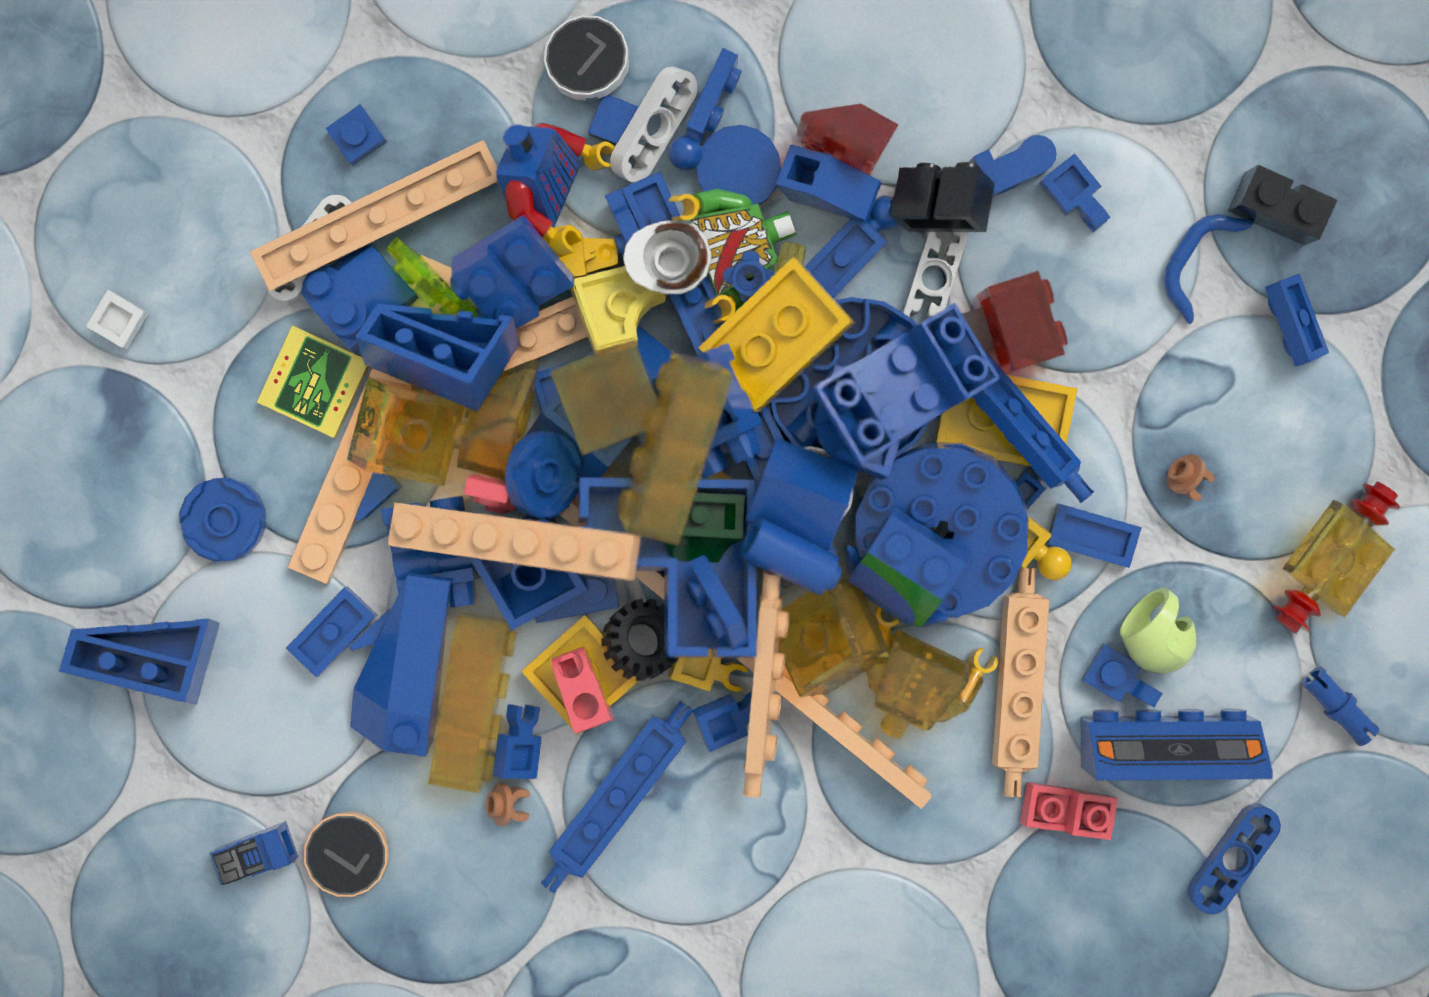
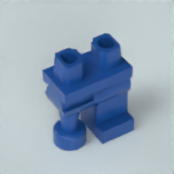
(735, 421)
(457, 568)

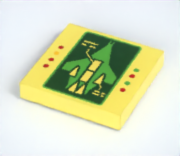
(313, 382)

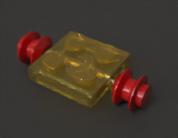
(1338, 558)

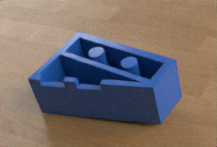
(439, 352)
(147, 658)

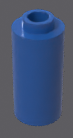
(790, 557)

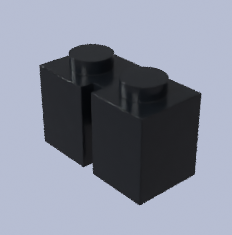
(943, 198)
(1271, 203)

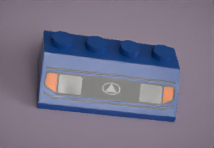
(1174, 746)

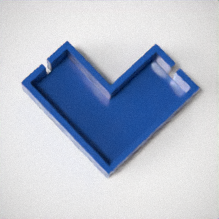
(685, 622)

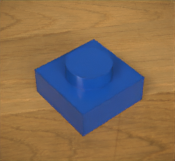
(356, 134)

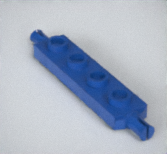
(1031, 434)
(617, 796)

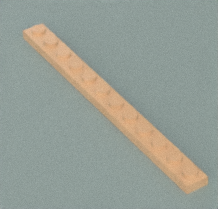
(842, 727)

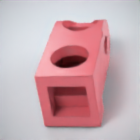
(581, 690)

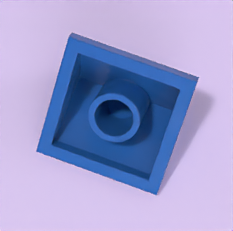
(803, 493)

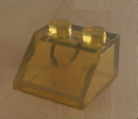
(498, 424)

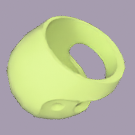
(1165, 641)

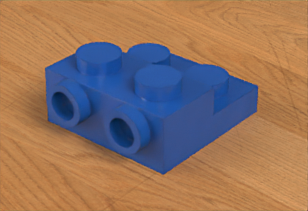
(510, 273)

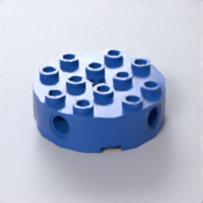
(873, 328)
(975, 499)

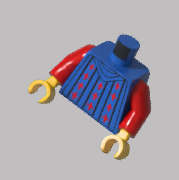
(539, 175)

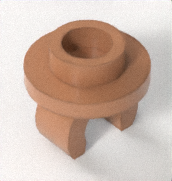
(1186, 475)
(501, 804)

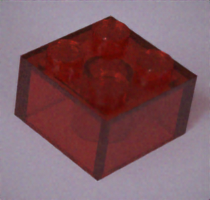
(1022, 322)

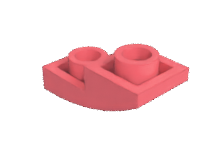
(489, 492)
(1068, 810)

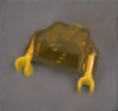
(922, 682)

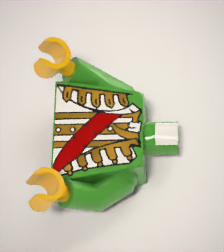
(731, 228)

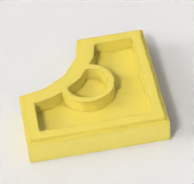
(612, 306)

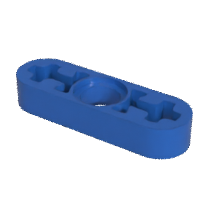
(1252, 857)

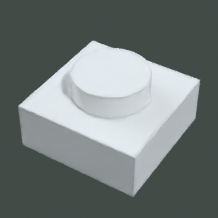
(117, 319)

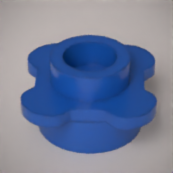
(749, 264)

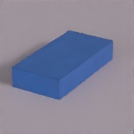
(1093, 535)

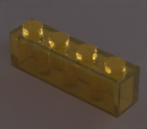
(674, 447)
(471, 702)

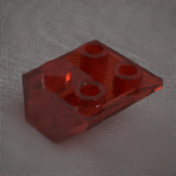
(849, 133)

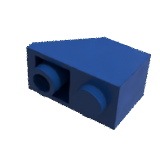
(827, 184)

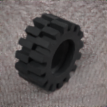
(618, 644)

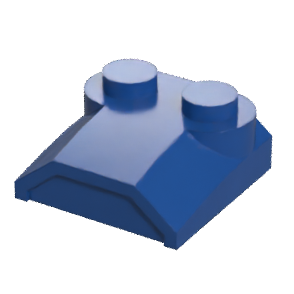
(351, 289)

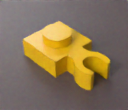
(703, 672)

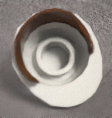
(668, 257)

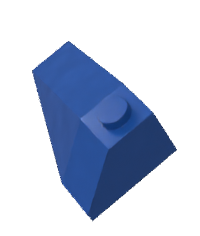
(401, 679)

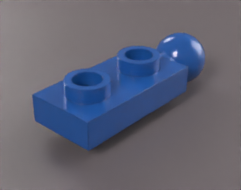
(686, 150)
(852, 248)

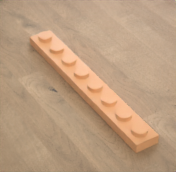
(342, 491)

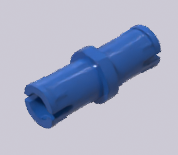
(1340, 706)

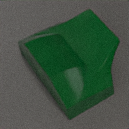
(710, 527)

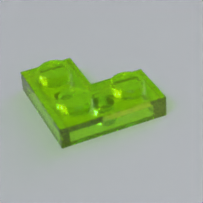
(431, 285)

